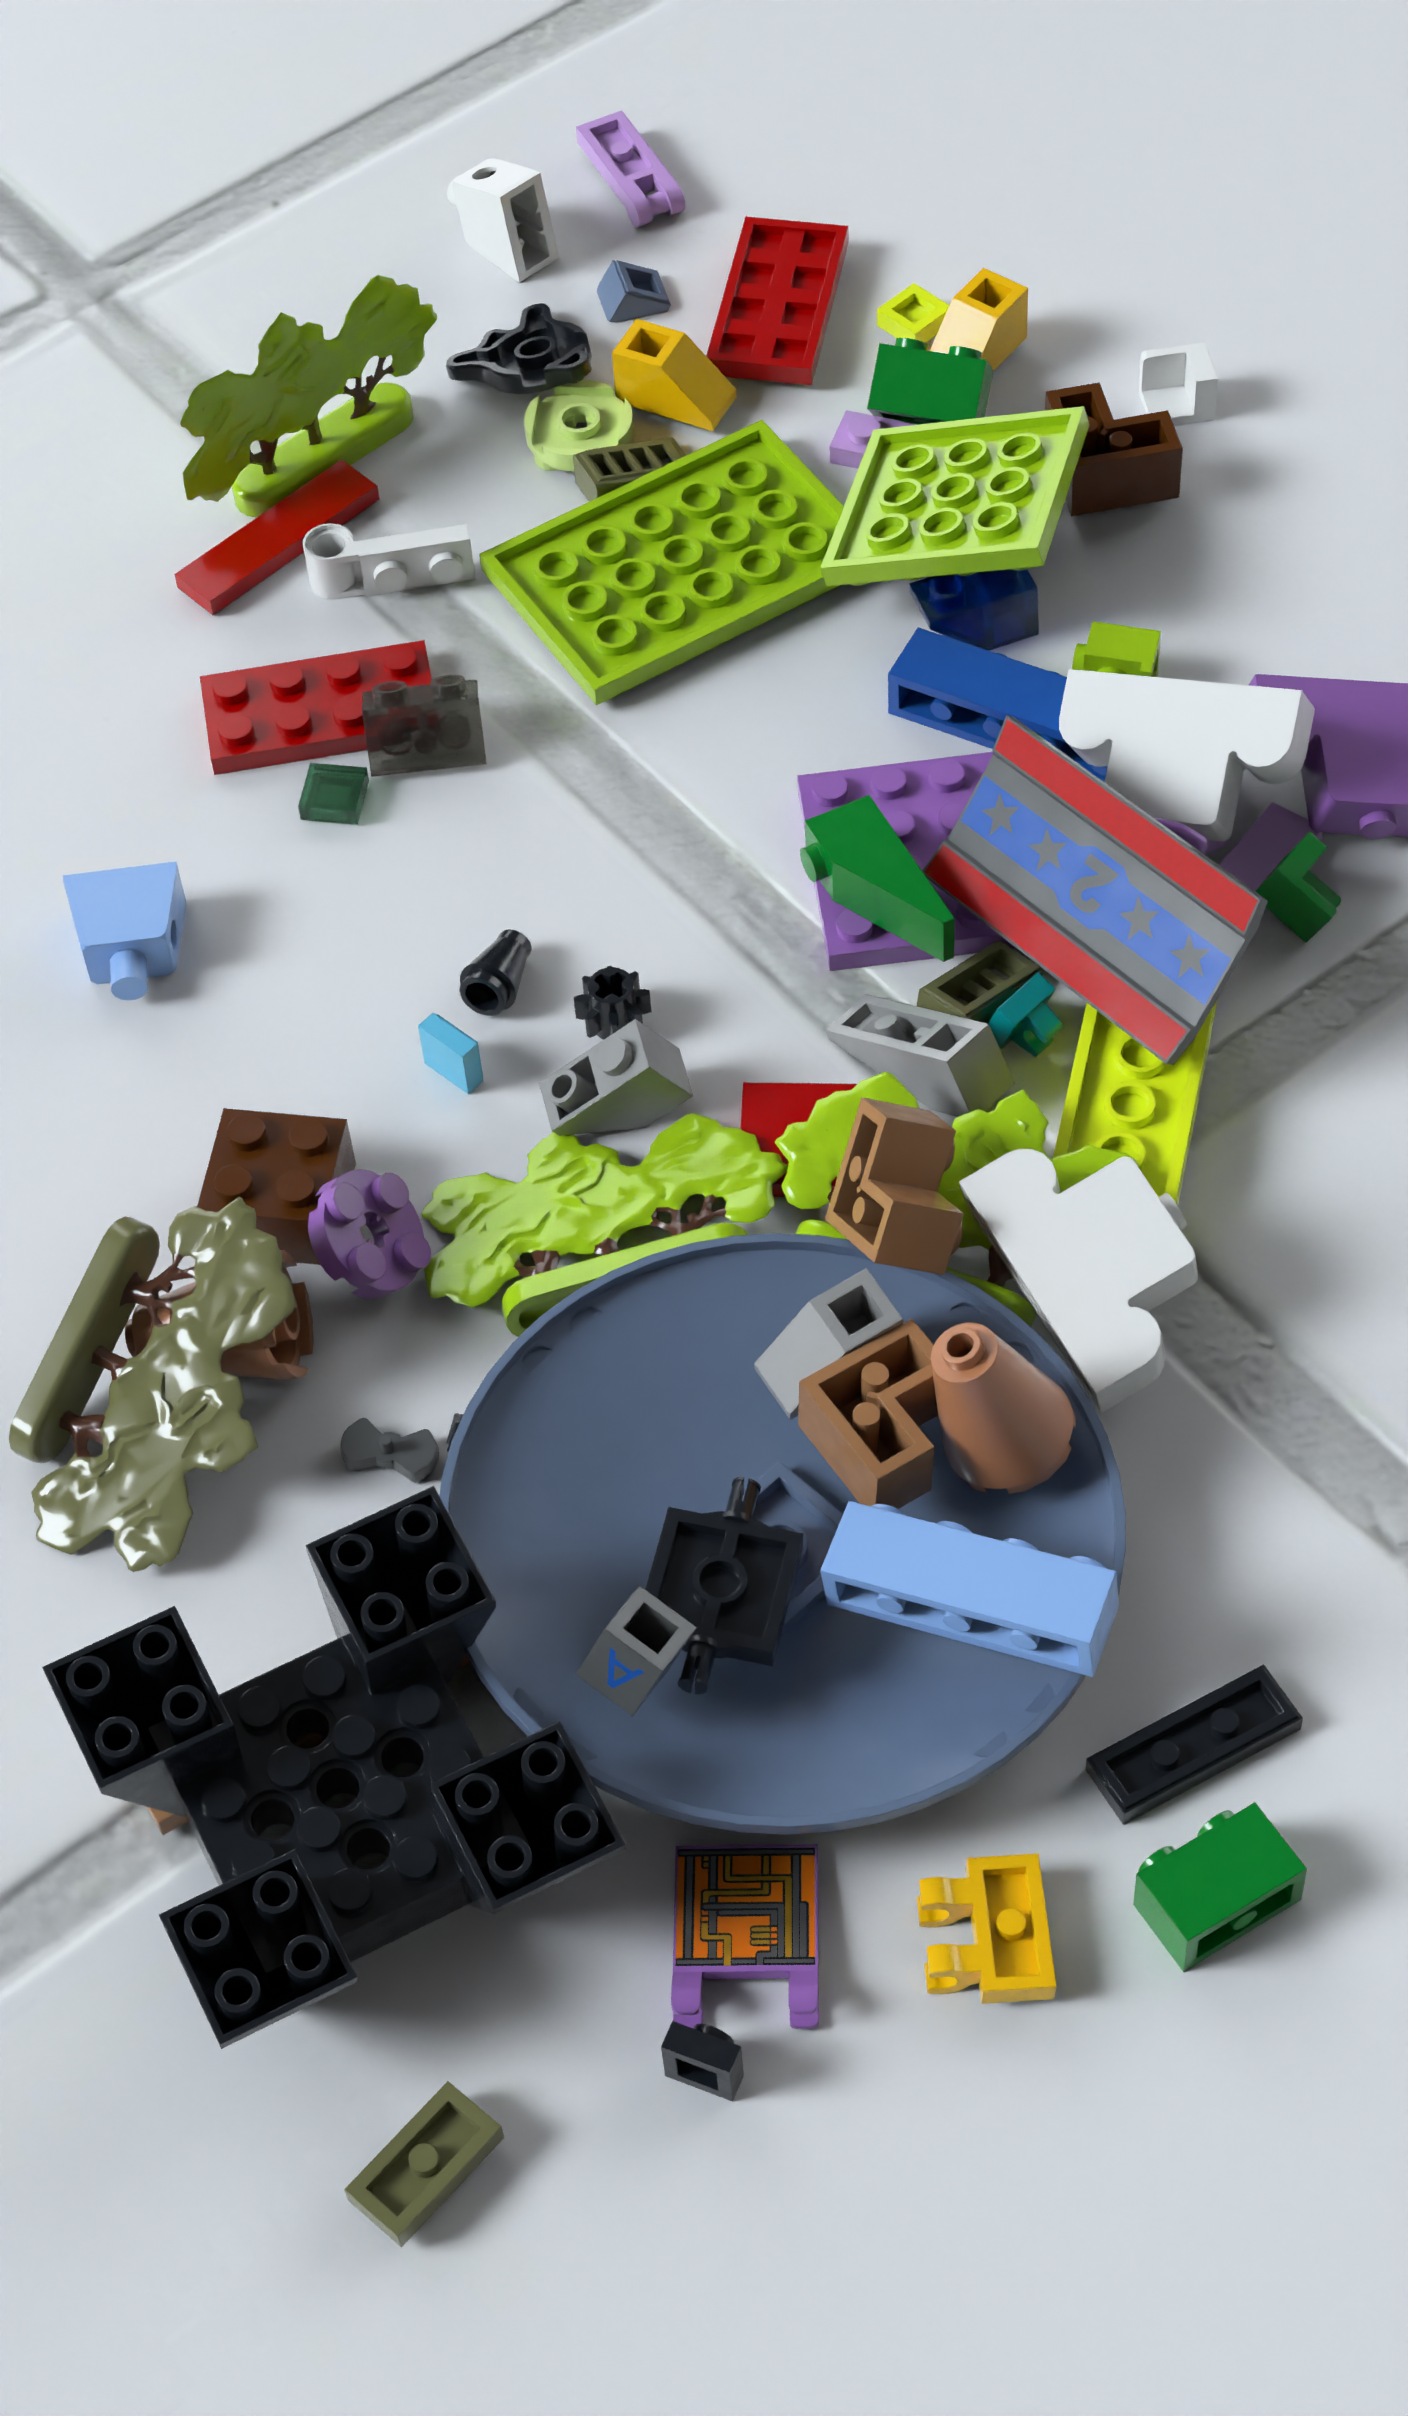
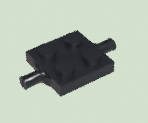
(726, 1580)

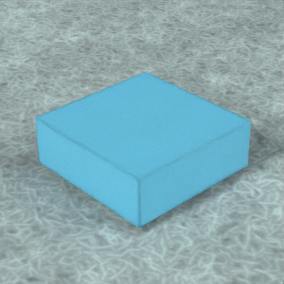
(451, 1052)

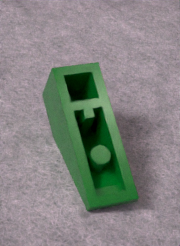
(876, 876)

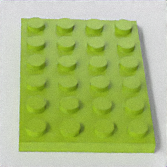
(671, 561)

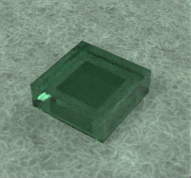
(333, 793)

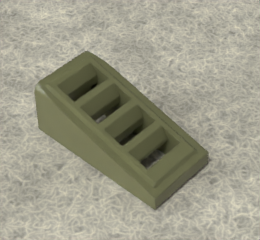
(613, 466)
(963, 980)

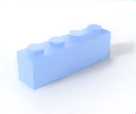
(971, 1587)

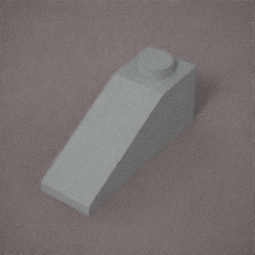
(937, 1056)

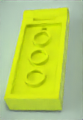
(1133, 1100)

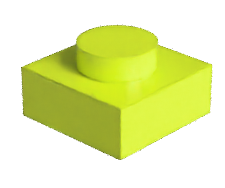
(912, 314)

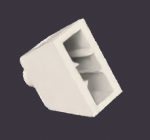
(505, 216)

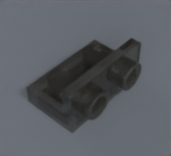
(423, 726)

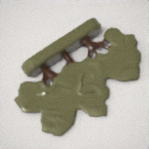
(166, 1405)

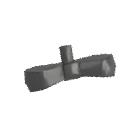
(410, 1455)

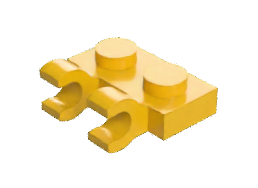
(1008, 1926)

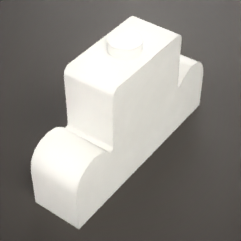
(1185, 742)
(1088, 1262)

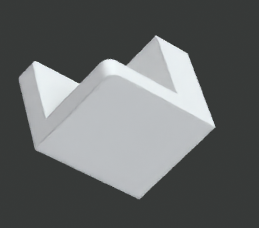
(1180, 382)

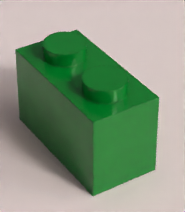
(929, 385)
(1218, 1885)

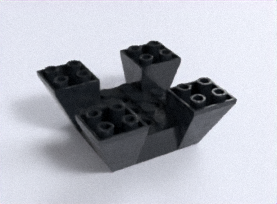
(452, 1832)

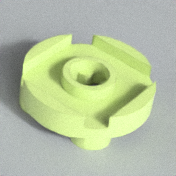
(553, 420)

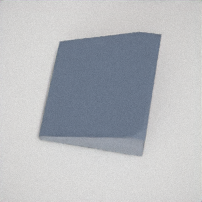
(631, 292)

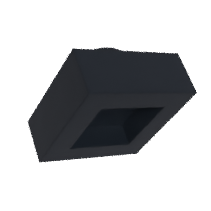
(703, 2059)

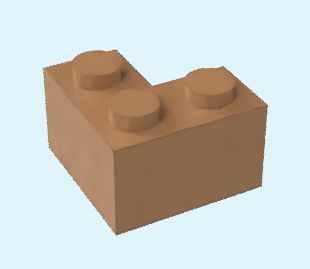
(890, 1186)
(868, 1416)

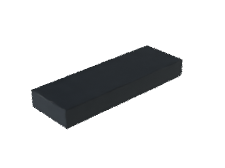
(1193, 1744)

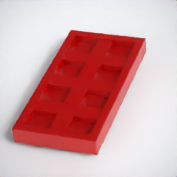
(778, 300)
(300, 705)

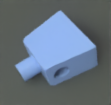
(128, 924)

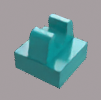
(1027, 1017)

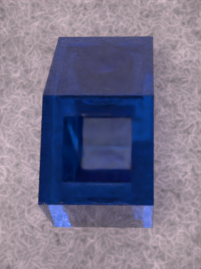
(980, 608)

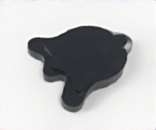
(527, 358)

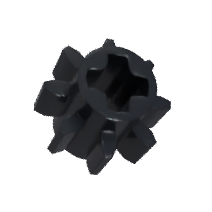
(611, 1001)

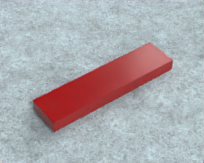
(275, 537)

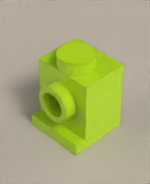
(1119, 650)

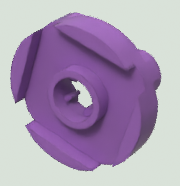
(385, 1208)

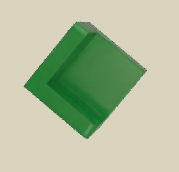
(1298, 894)

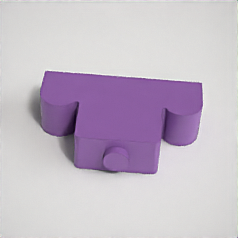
(1354, 754)

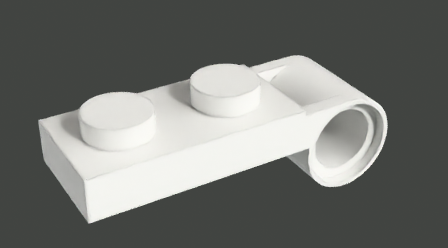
(385, 564)

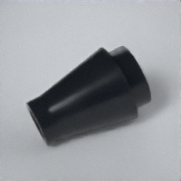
(495, 975)

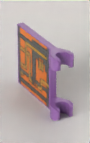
(746, 1918)

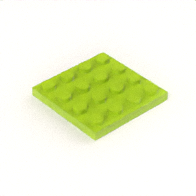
(956, 497)

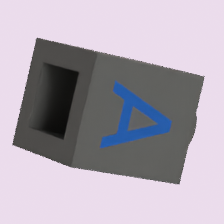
(635, 1650)

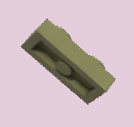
(424, 2163)

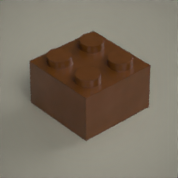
(277, 1170)

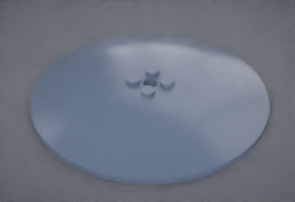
(653, 1402)

